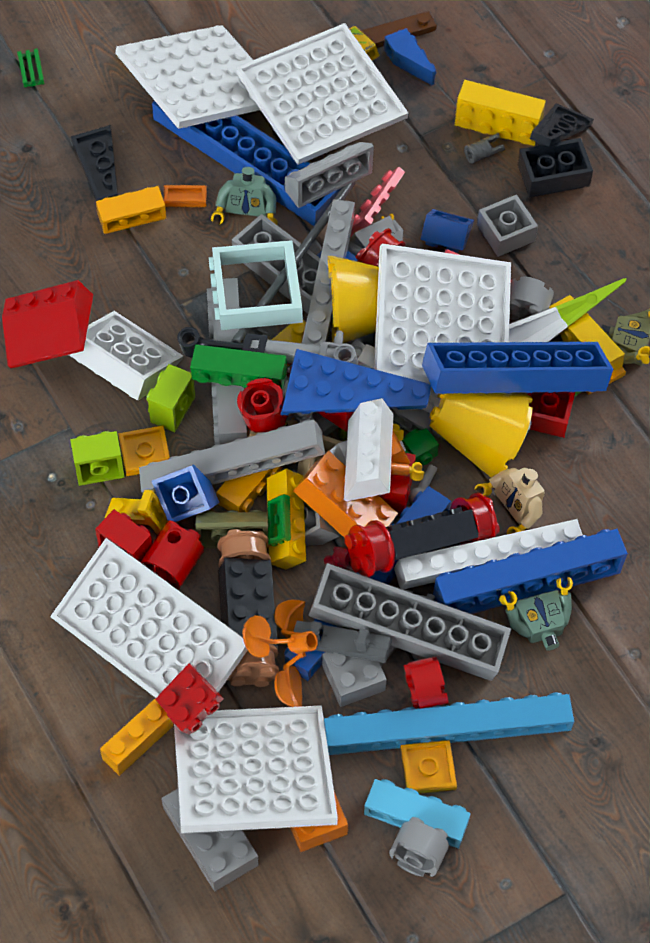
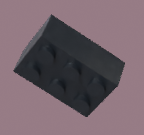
(555, 168)

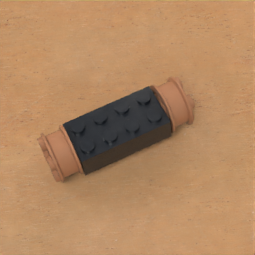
(244, 593)

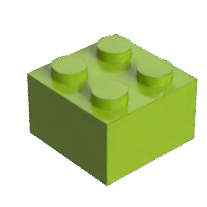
(171, 397)
(97, 458)

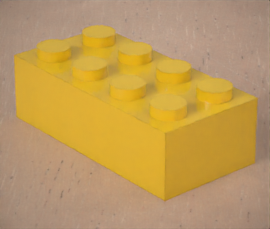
(498, 111)

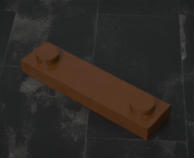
(415, 24)

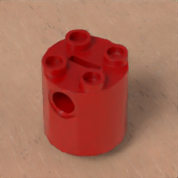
(174, 553)

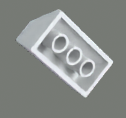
(369, 451)

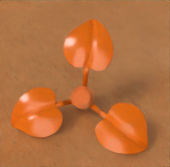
(257, 641)

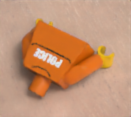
(399, 459)

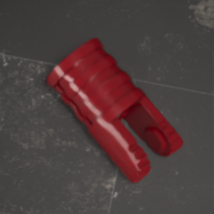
(340, 558)

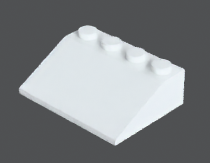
(125, 354)

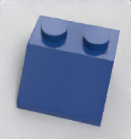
(446, 230)
(185, 493)

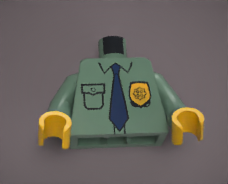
(246, 196)
(541, 615)

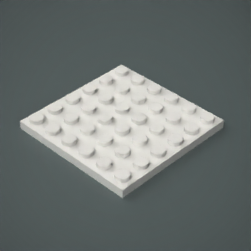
(192, 74)
(321, 93)
(436, 300)
(255, 771)

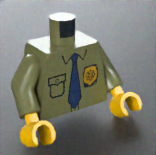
(632, 336)

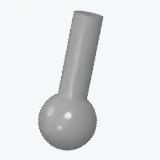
(425, 482)

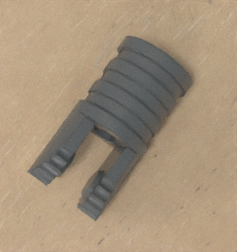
(482, 149)

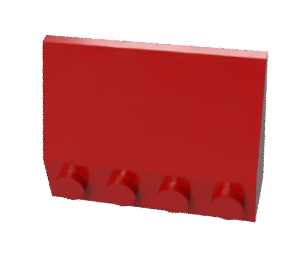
(46, 323)

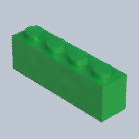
(236, 366)

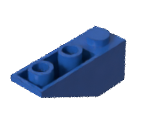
(407, 55)

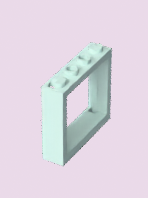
(261, 315)

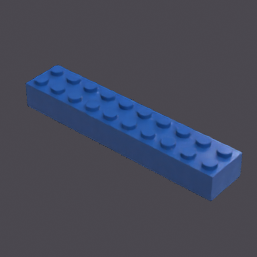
(241, 145)

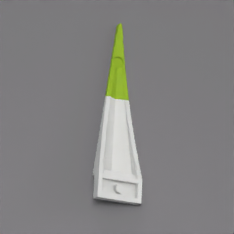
(551, 322)

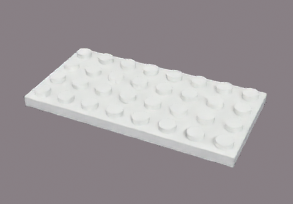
(145, 623)

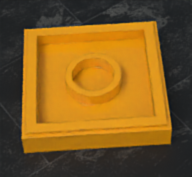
(142, 448)
(429, 766)

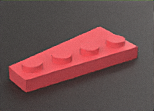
(379, 196)

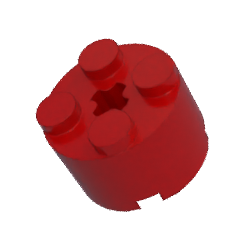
(262, 405)
(426, 683)

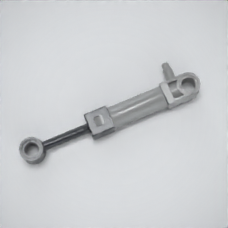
(263, 344)

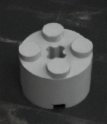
(528, 298)
(419, 847)

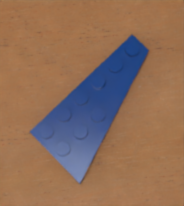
(340, 386)

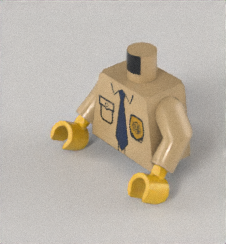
(519, 494)

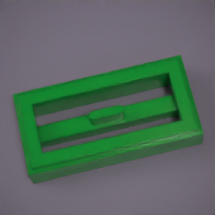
(28, 55)
(279, 520)

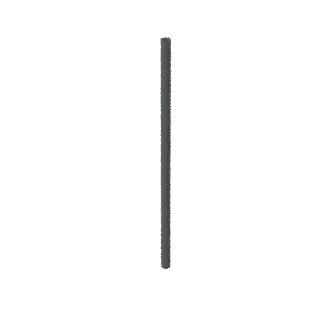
(282, 277)

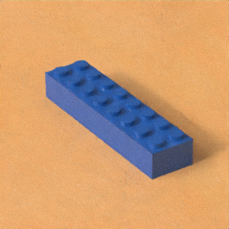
(516, 367)
(532, 573)

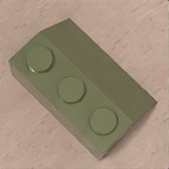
(216, 525)

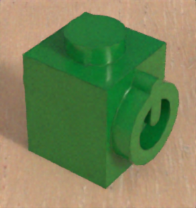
(422, 445)

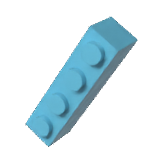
(398, 805)

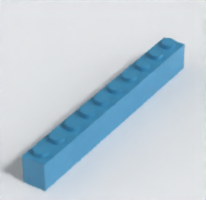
(454, 723)

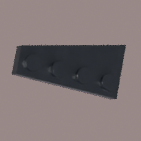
(559, 125)
(97, 160)

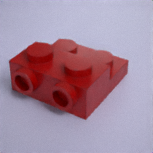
(189, 699)

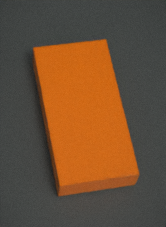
(185, 195)

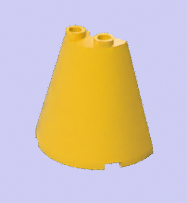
(353, 297)
(484, 426)

